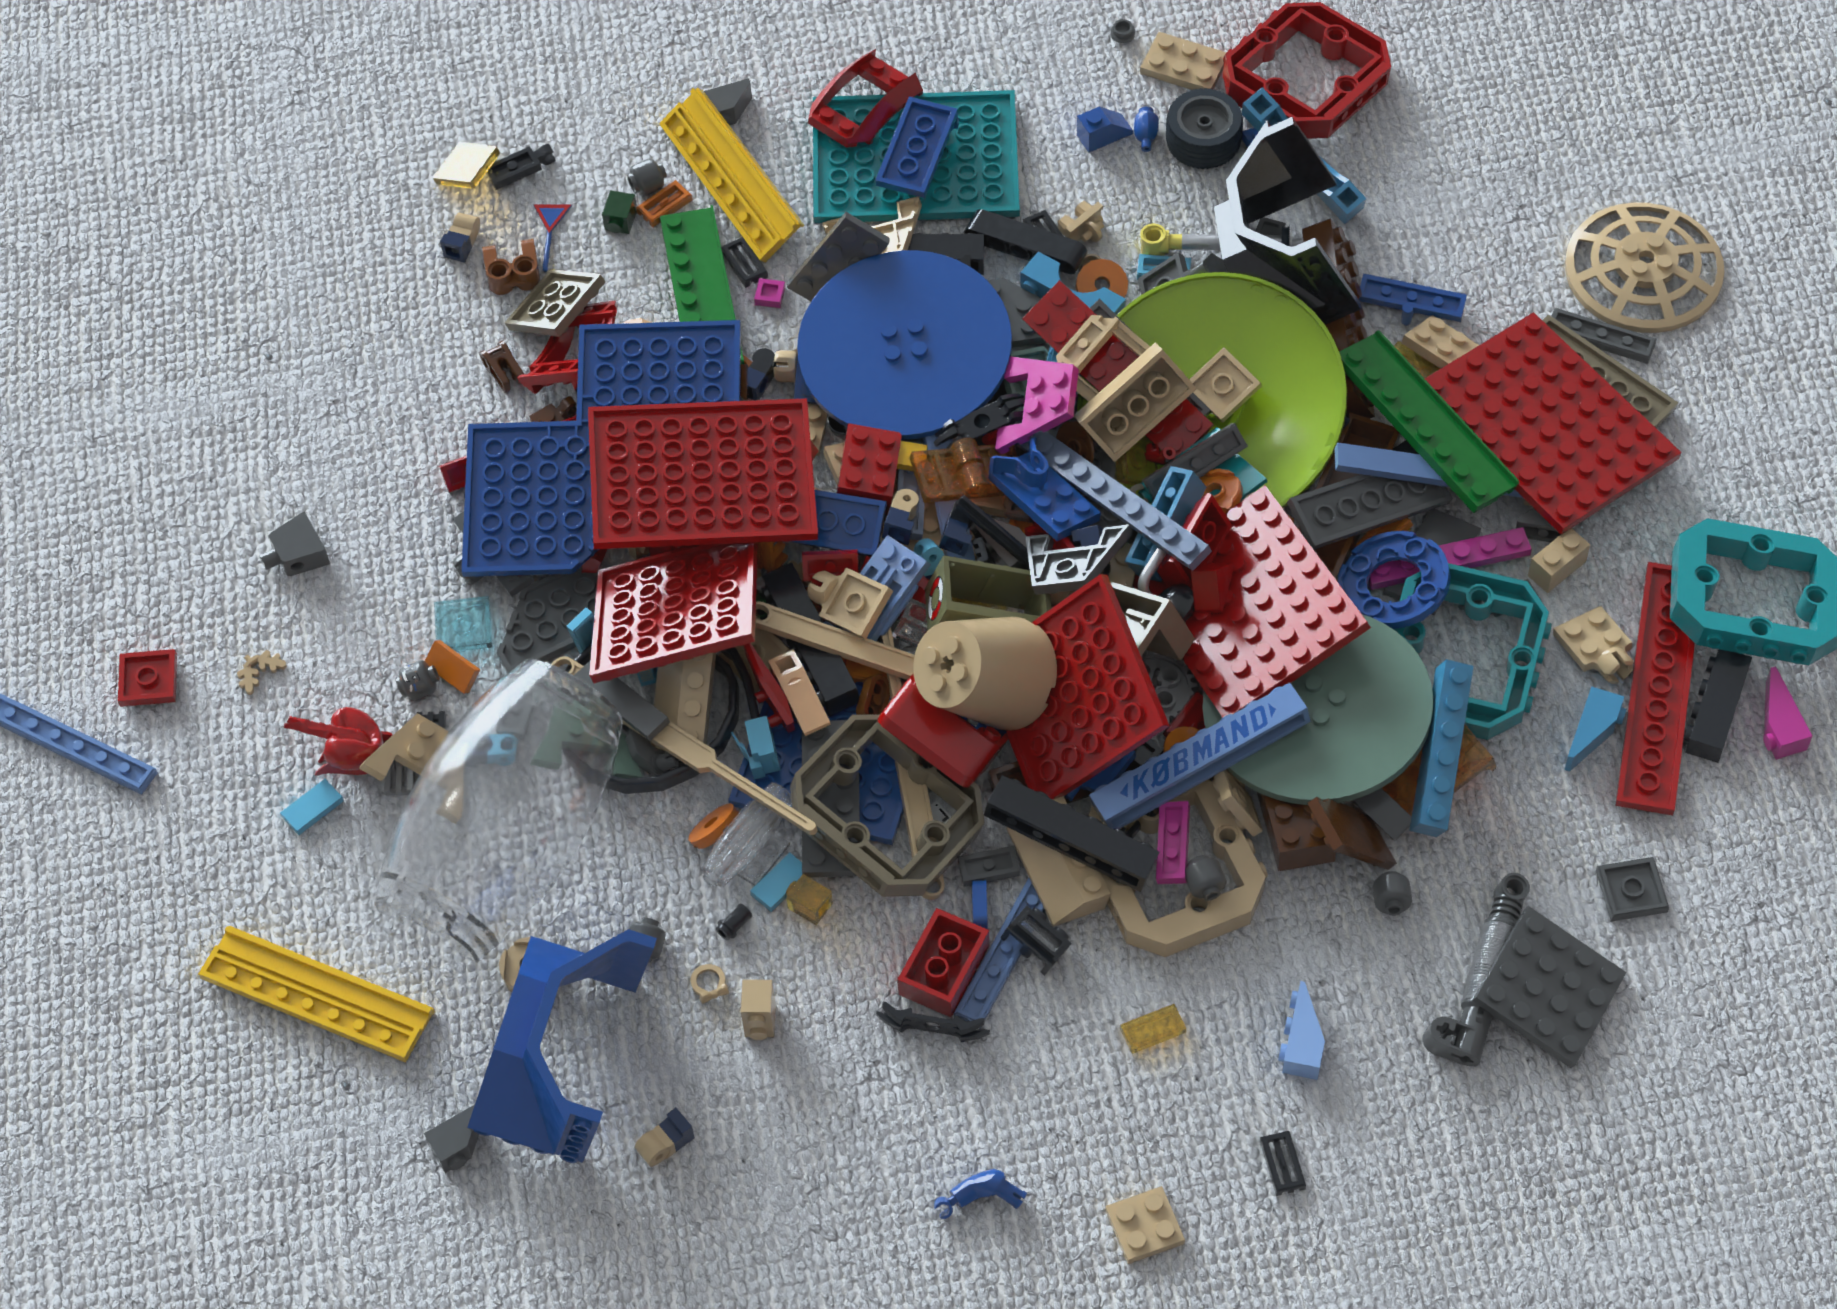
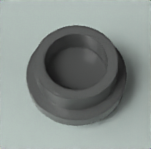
(1122, 31)

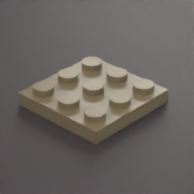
(555, 302)

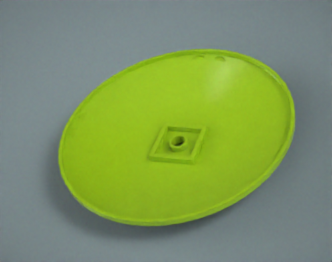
(1280, 341)

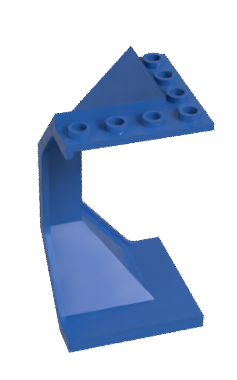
(518, 1090)

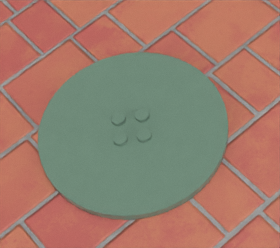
(1366, 725)

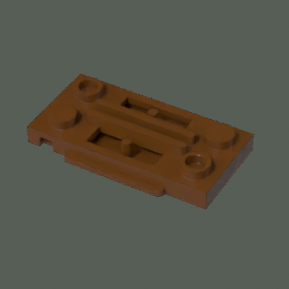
(1351, 833)

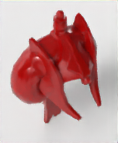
(350, 739)

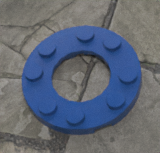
(1391, 547)

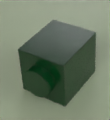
(619, 212)

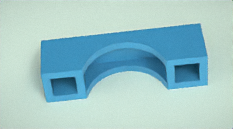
(1044, 273)

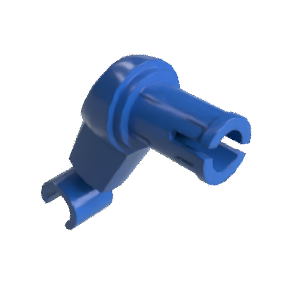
(981, 1185)

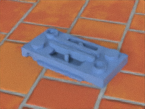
(900, 571)

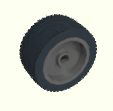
(1204, 128)

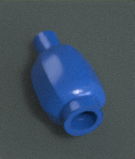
(1146, 127)

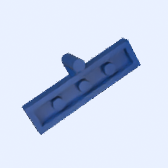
(1412, 298)

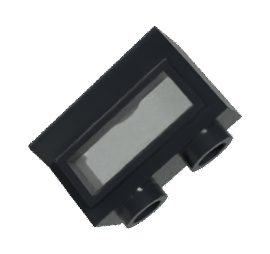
(1038, 937)

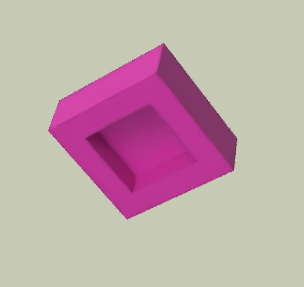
(769, 293)

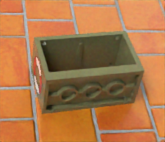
(983, 584)

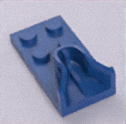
(917, 147)
(1042, 493)
(847, 522)

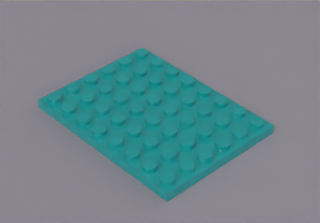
(973, 172)

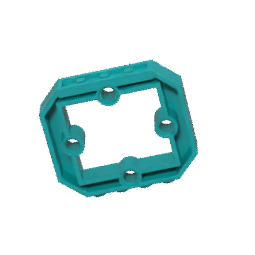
(1756, 547)
(1505, 597)

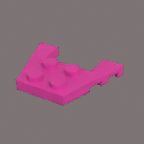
(1047, 399)

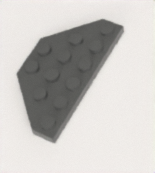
(541, 617)

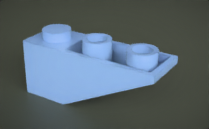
(1306, 1042)

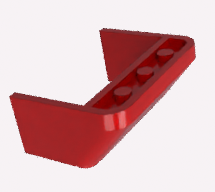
(941, 735)

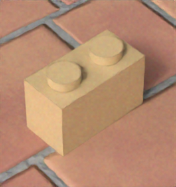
(1558, 560)
(758, 1009)

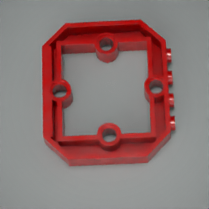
(1338, 40)

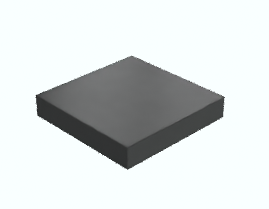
(1632, 889)

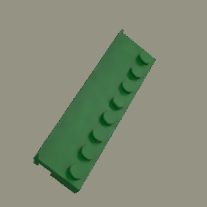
(697, 266)
(1427, 422)

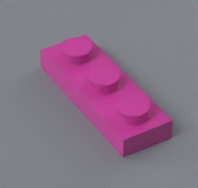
(1173, 842)

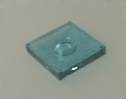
(464, 623)

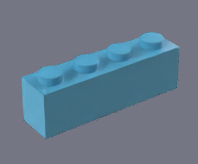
(1174, 499)

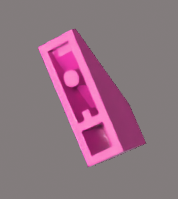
(1783, 724)

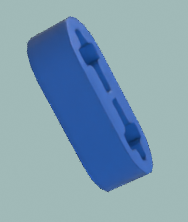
(979, 902)

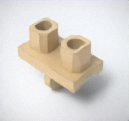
(1086, 226)

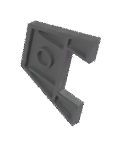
(1071, 567)

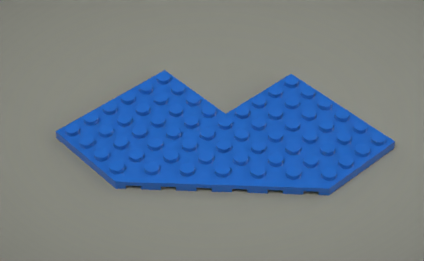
(533, 479)

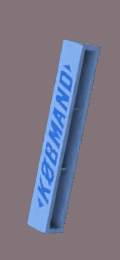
(1200, 757)

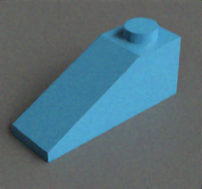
(1596, 724)

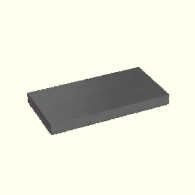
(1442, 530)

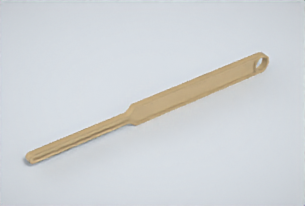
(836, 641)
(704, 759)
(913, 795)

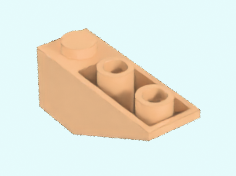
(799, 692)

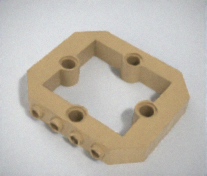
(1221, 915)

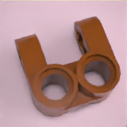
(505, 276)

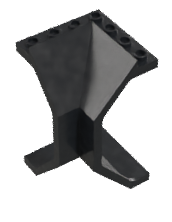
(1270, 176)

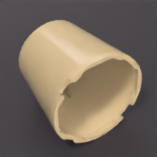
(987, 670)

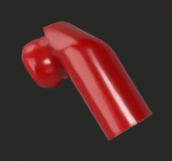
(1161, 457)

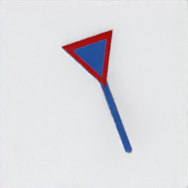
(550, 216)

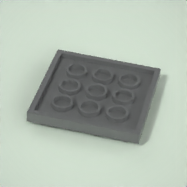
(1549, 986)

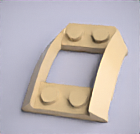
(1089, 341)

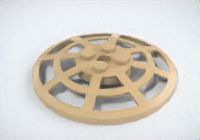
(1642, 274)

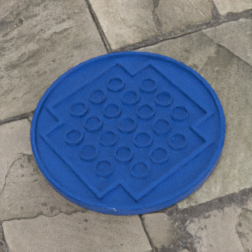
(904, 343)

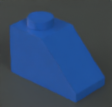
(1101, 128)

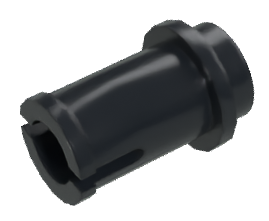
(733, 922)

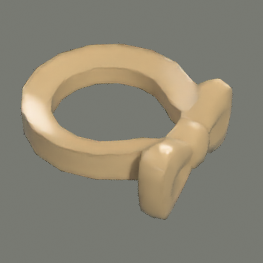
(705, 996)

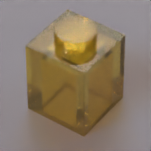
(808, 899)

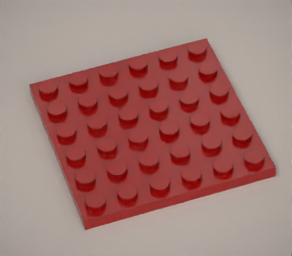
(673, 608)
(1100, 695)

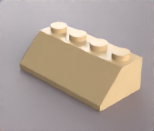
(1135, 402)
(686, 694)
(1061, 883)

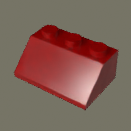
(1208, 524)

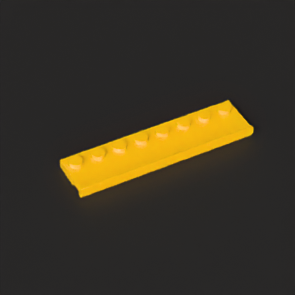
(731, 174)
(316, 993)

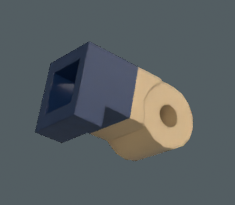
(460, 236)
(902, 511)
(665, 1138)

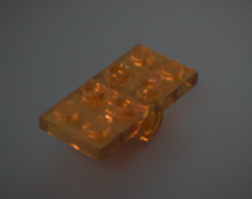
(956, 471)

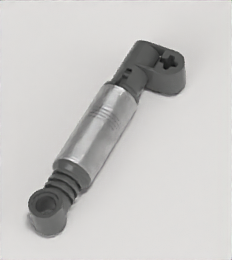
(1475, 1021)

